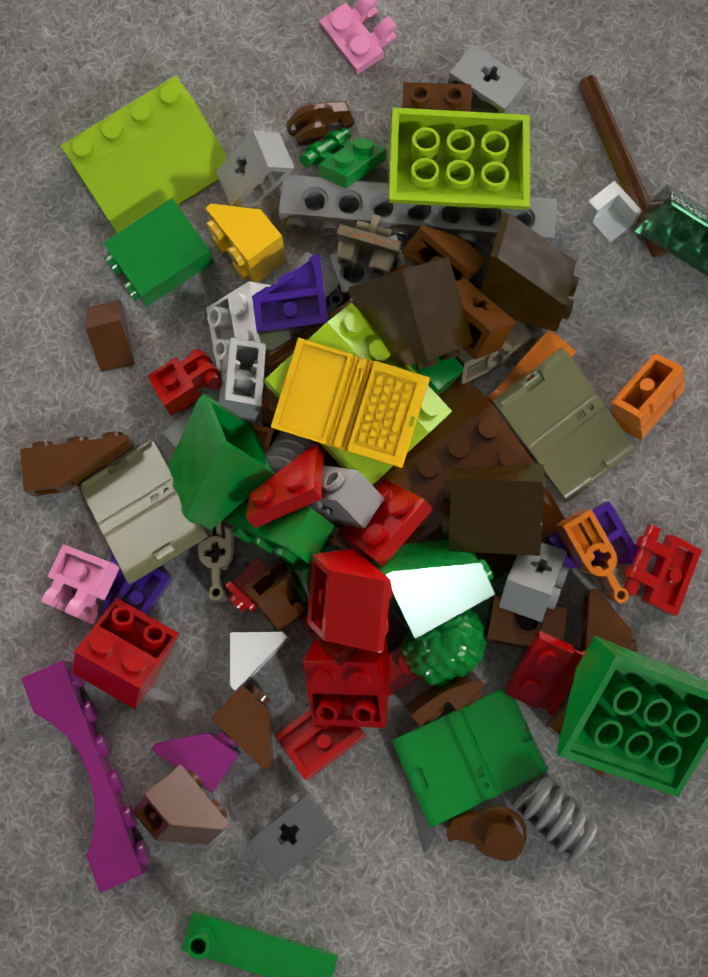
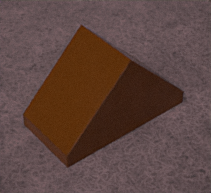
(109, 336)

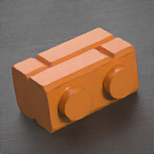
(648, 395)

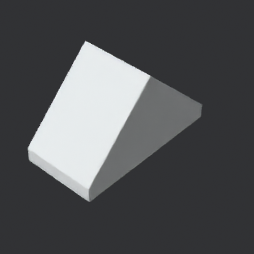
(250, 652)

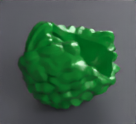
(447, 649)

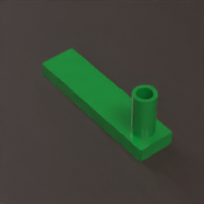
(254, 949)

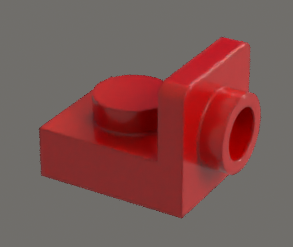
(238, 595)

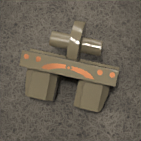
(368, 241)

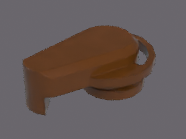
(313, 118)
(490, 831)

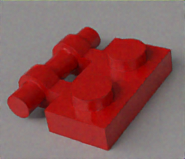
(179, 381)
(670, 574)

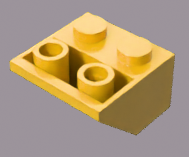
(247, 238)

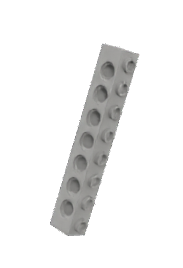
(369, 197)

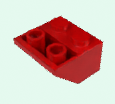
(349, 600)
(124, 653)
(348, 693)

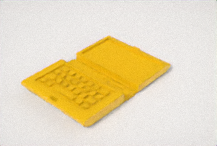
(350, 402)

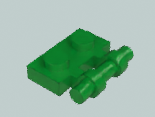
(349, 160)

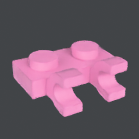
(352, 39)
(85, 573)

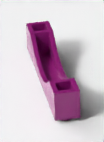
(114, 847)

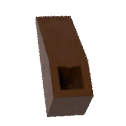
(61, 467)

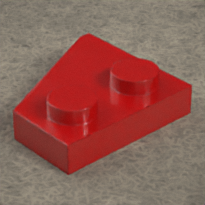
(288, 489)

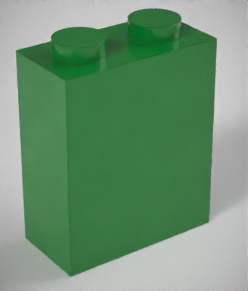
(157, 253)

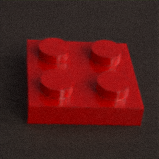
(390, 525)

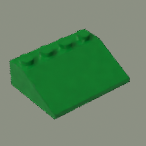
(635, 718)

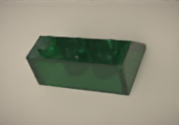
(678, 227)

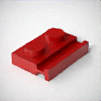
(544, 673)
(316, 746)

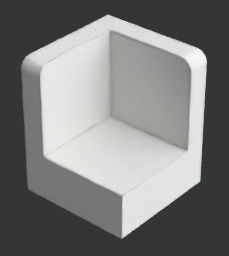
(612, 211)

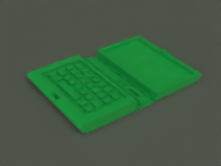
(469, 756)

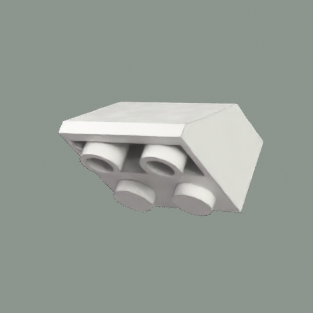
(235, 318)

